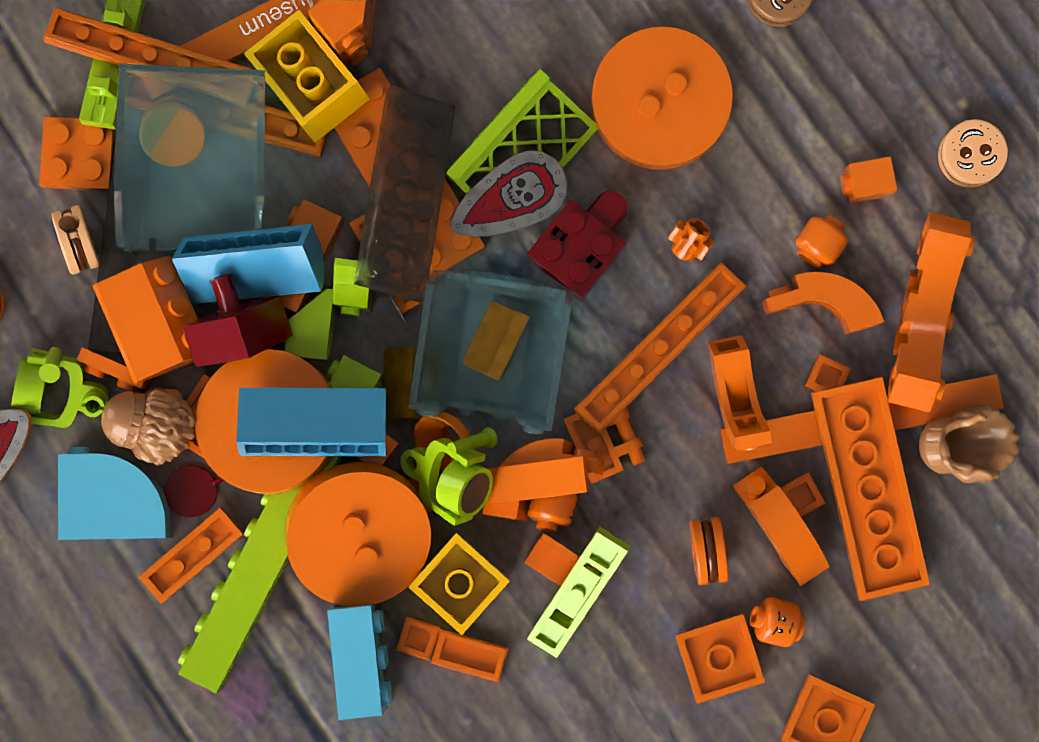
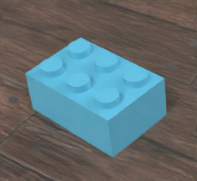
(359, 661)

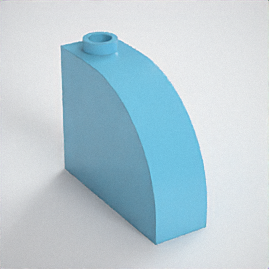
(108, 498)

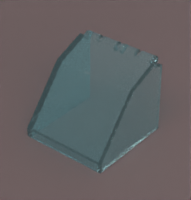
(187, 154)

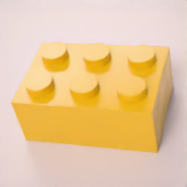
(307, 76)

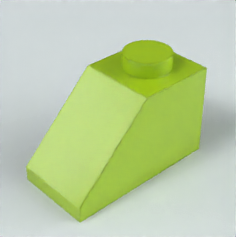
(347, 295)
(312, 329)

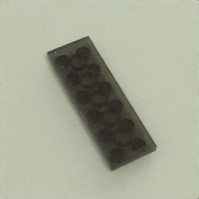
(405, 194)

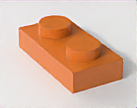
(100, 365)

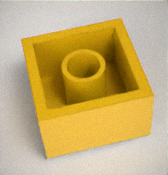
(459, 583)

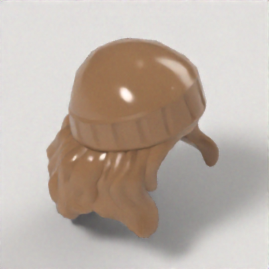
(149, 423)
(970, 444)

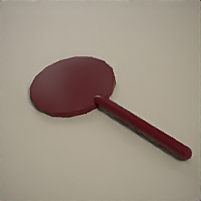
(191, 491)

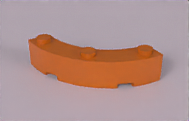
(926, 312)

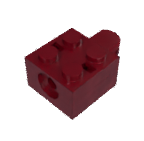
(580, 241)

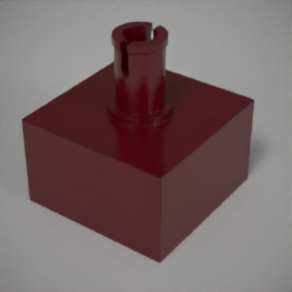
(236, 328)

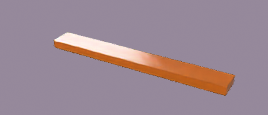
(802, 429)

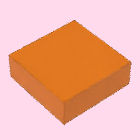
(826, 374)
(803, 494)
(418, 638)

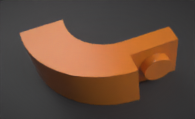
(839, 295)
(782, 526)

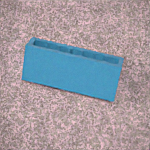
(260, 261)
(311, 422)

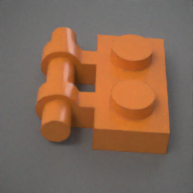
(587, 439)

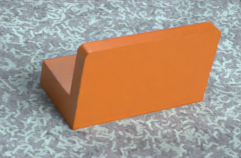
(552, 559)

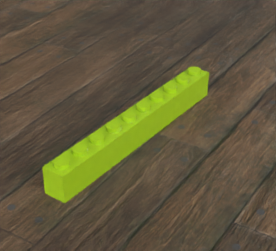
(254, 569)

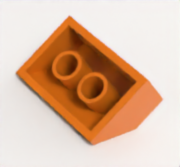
(345, 27)
(147, 317)

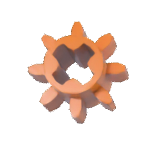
(691, 239)

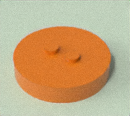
(661, 98)
(218, 417)
(357, 534)

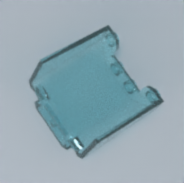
(449, 321)

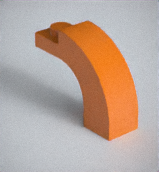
(737, 394)
(536, 452)

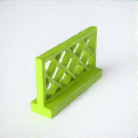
(506, 122)

